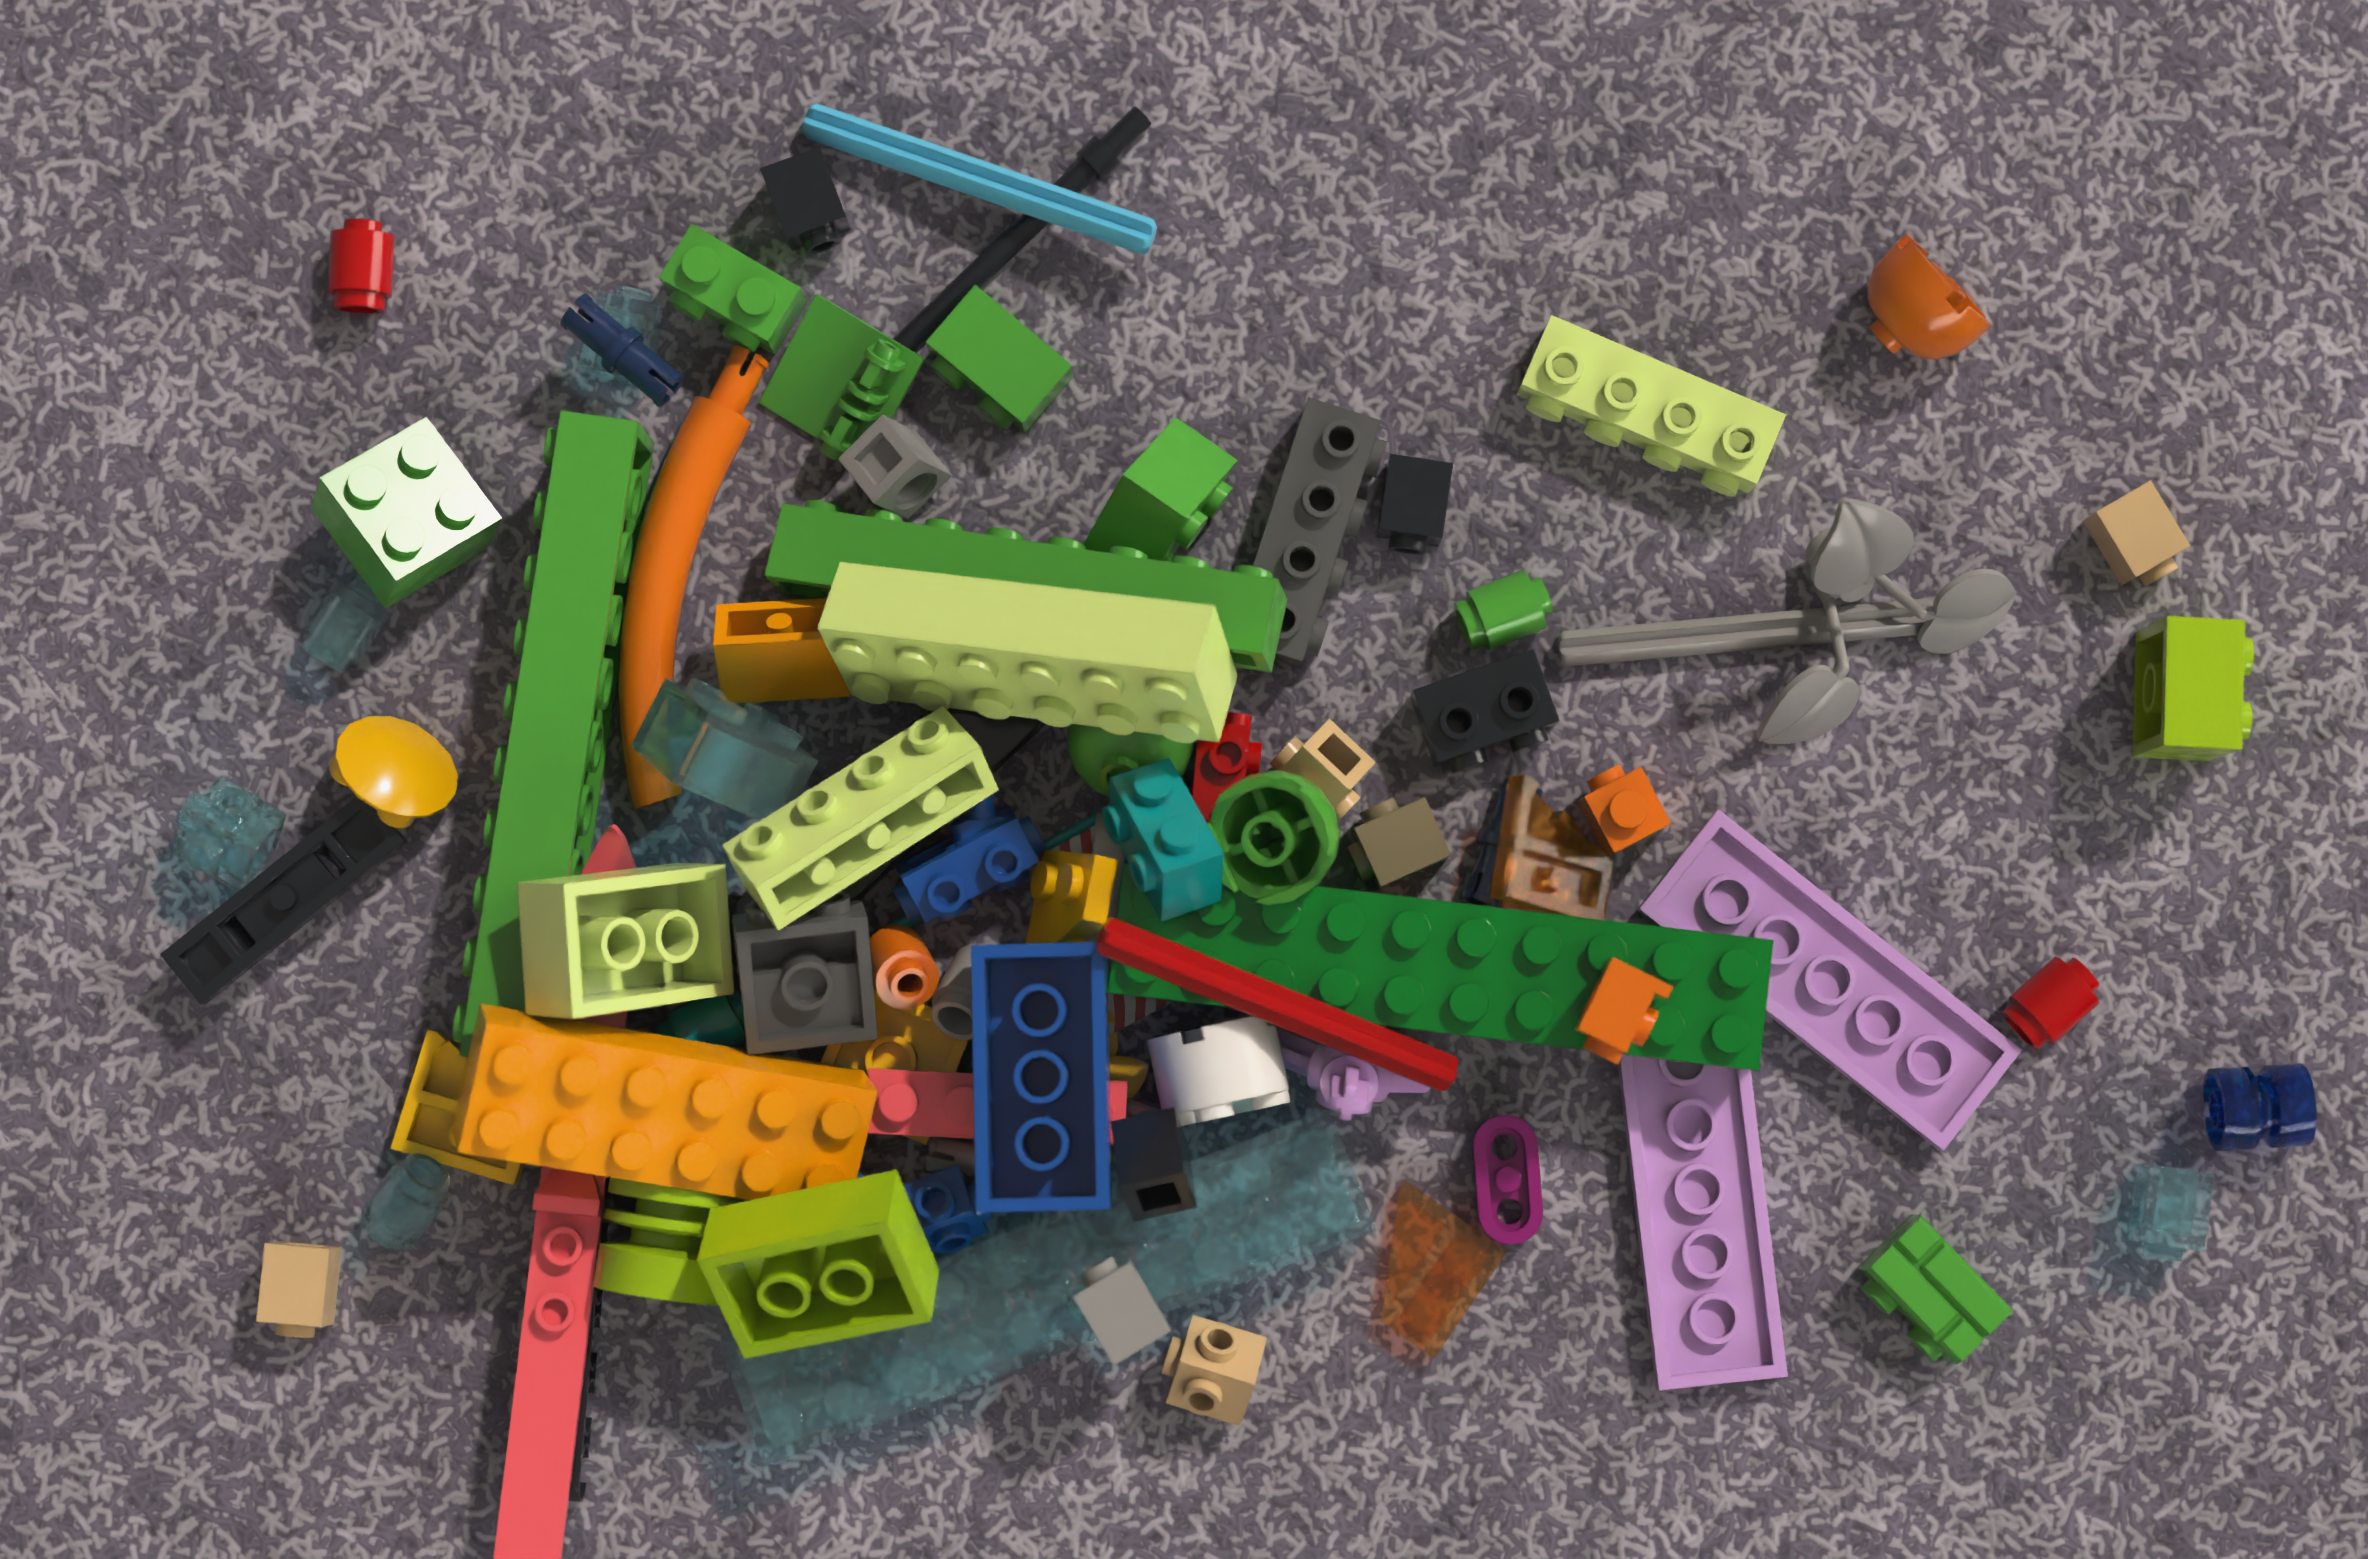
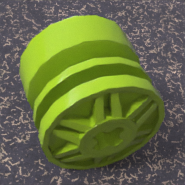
(662, 1245)

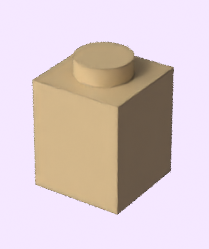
(2137, 535)
(298, 1287)

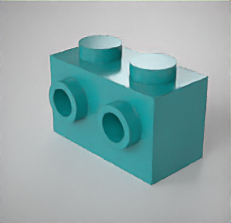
(1164, 839)

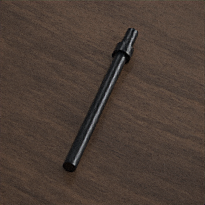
(1095, 160)

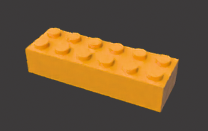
(658, 1107)

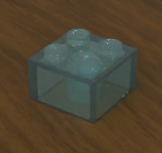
(723, 749)

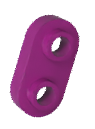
(1507, 1179)

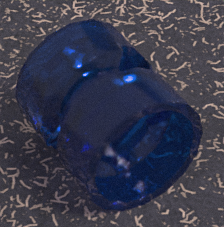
(2269, 1106)

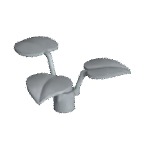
(1845, 565)

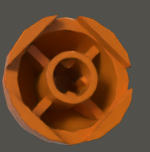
(1920, 305)

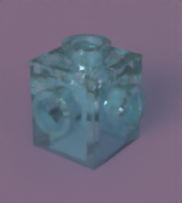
(228, 833)

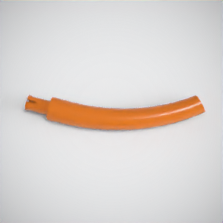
(665, 555)

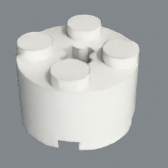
(1219, 1070)

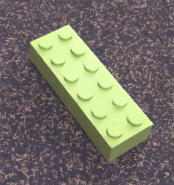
(1030, 651)

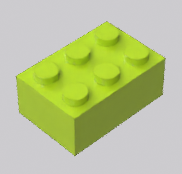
(819, 1264)

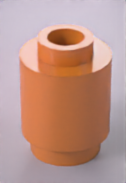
(902, 967)

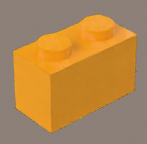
(774, 652)

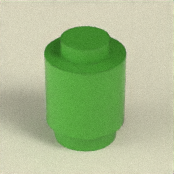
(1503, 611)

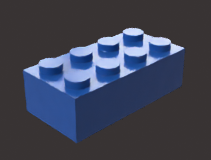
(1041, 1077)

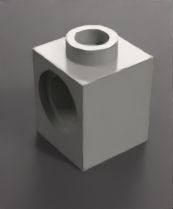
(894, 467)
(1120, 1309)

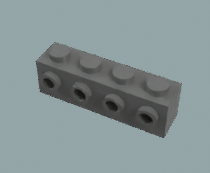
(1312, 514)

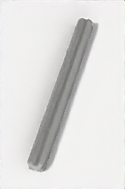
(1734, 633)

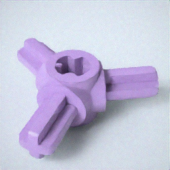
(1340, 1079)

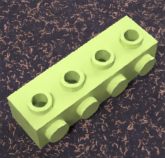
(1650, 406)
(860, 817)

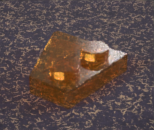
(1546, 859)
(1433, 1270)

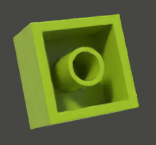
(2191, 688)

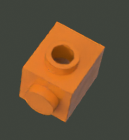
(1622, 809)

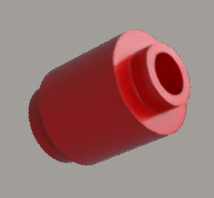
(360, 267)
(2052, 1002)

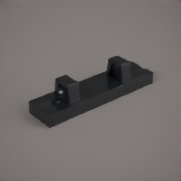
(281, 900)

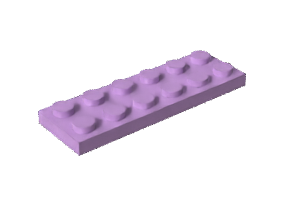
(1838, 982)
(1701, 1223)

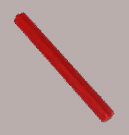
(1276, 1004)

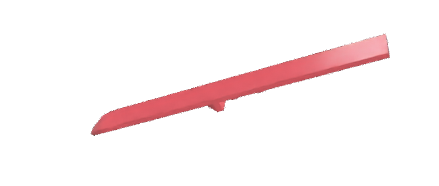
(555, 1330)

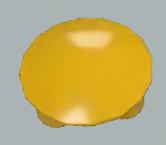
(394, 769)

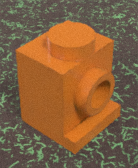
(1620, 1010)

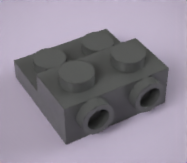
(807, 979)

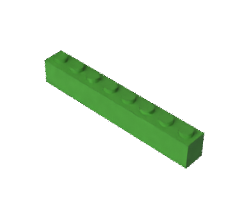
(820, 536)

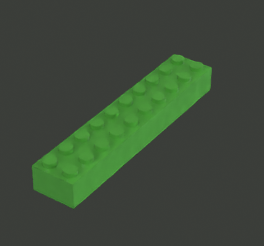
(562, 692)

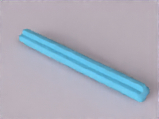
(979, 178)

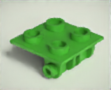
(839, 377)

